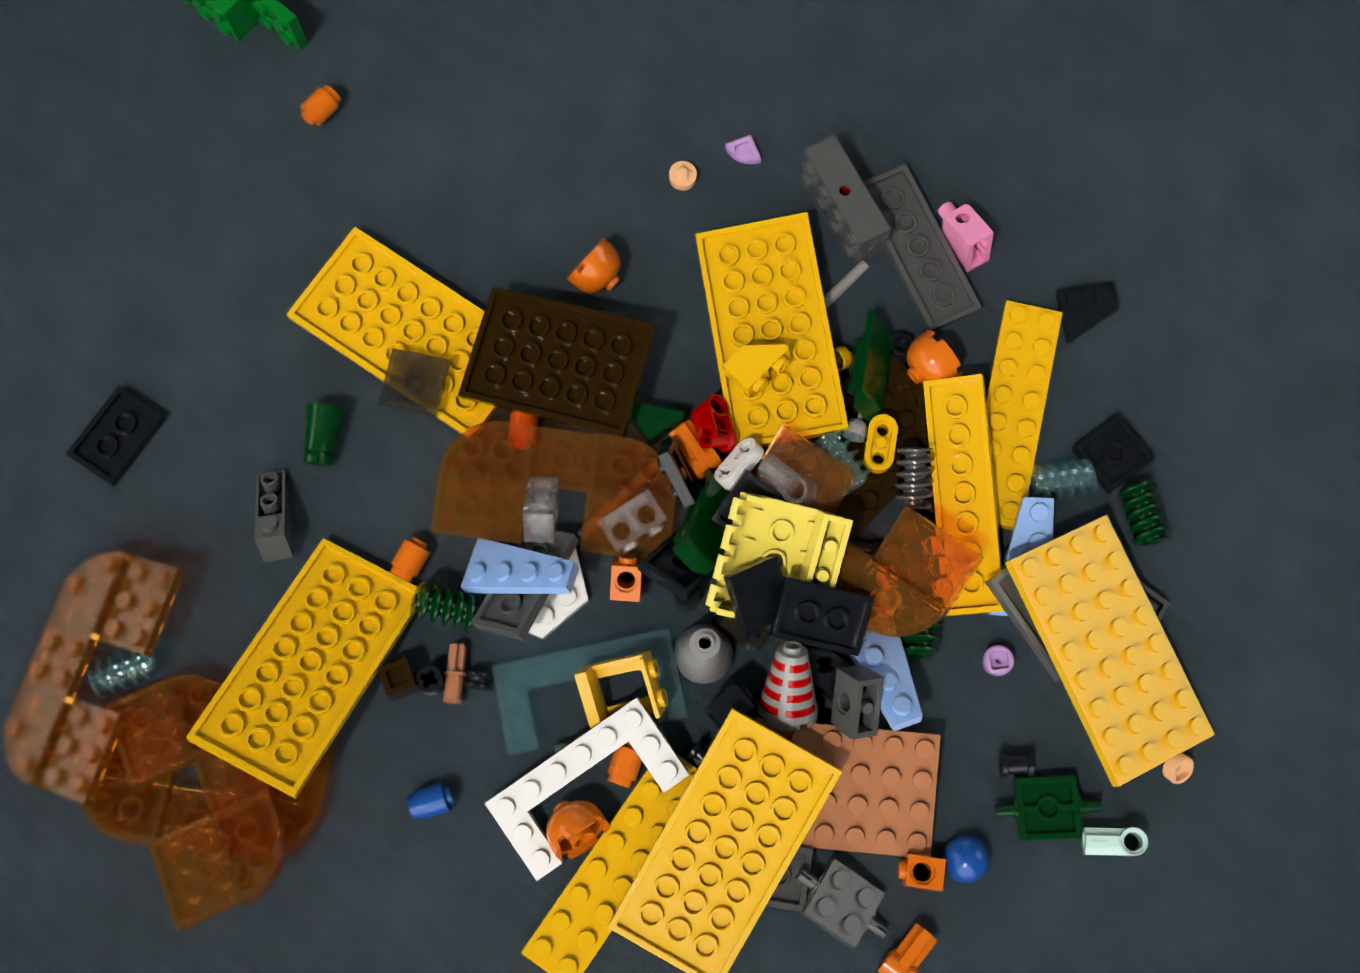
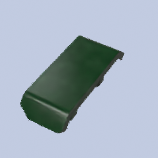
(870, 367)
(699, 535)

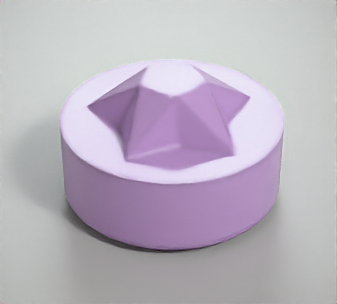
(998, 660)

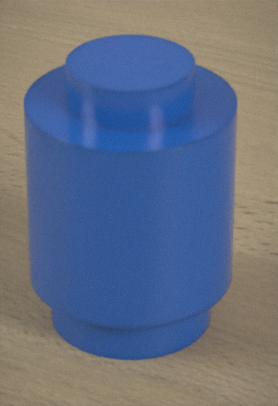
(430, 801)

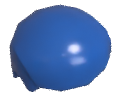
(966, 858)

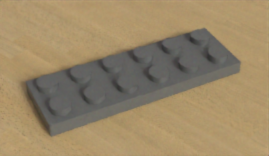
(921, 251)

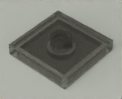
(414, 382)

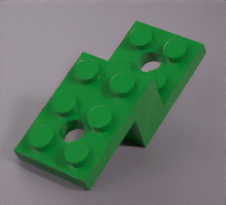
(241, 16)

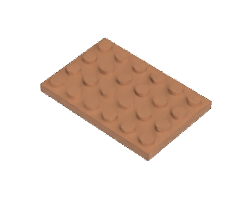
(883, 793)

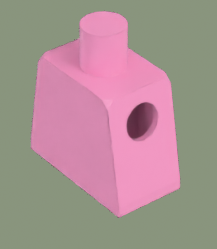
(966, 235)

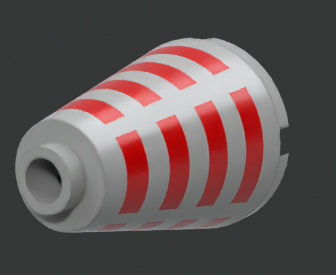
(789, 690)

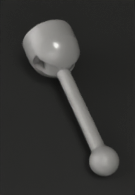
(857, 429)

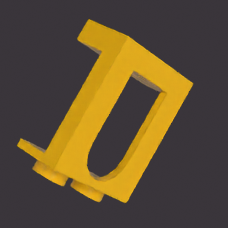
(592, 694)

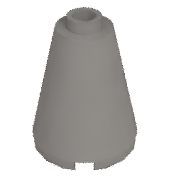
(702, 664)

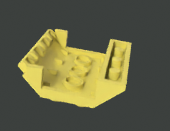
(804, 539)

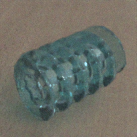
(832, 445)
(1064, 477)
(121, 673)

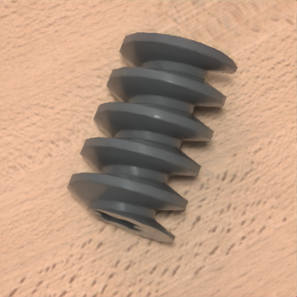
(914, 477)

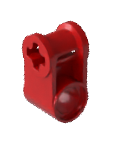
(714, 424)

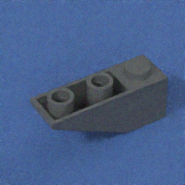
(273, 517)

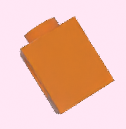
(623, 590)
(935, 868)

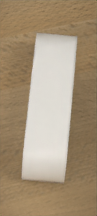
(743, 456)

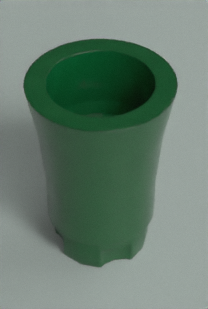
(322, 433)

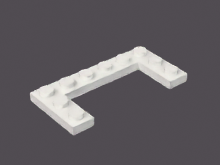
(627, 724)

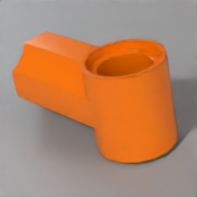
(695, 456)
(909, 952)

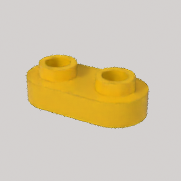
(880, 445)

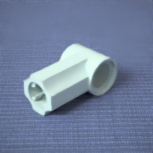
(1111, 841)

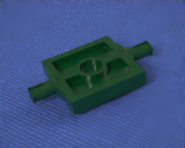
(1047, 808)

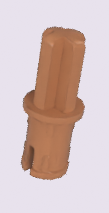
(455, 673)

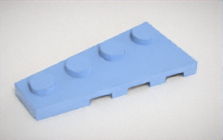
(1031, 528)
(515, 570)
(887, 658)

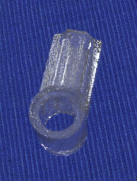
(785, 480)

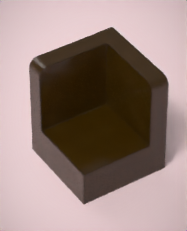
(398, 679)

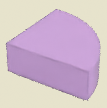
(744, 150)

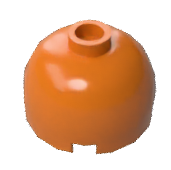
(597, 269)
(931, 359)
(574, 828)

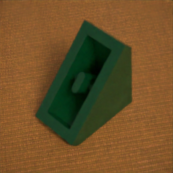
(655, 422)

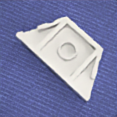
(560, 606)

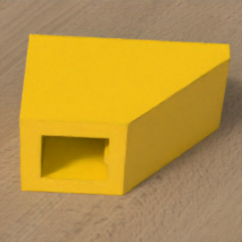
(755, 365)

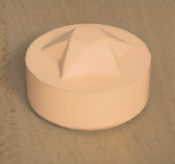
(682, 175)
(1178, 768)

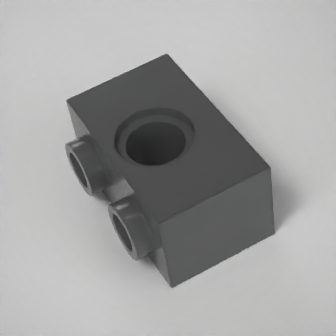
(857, 701)

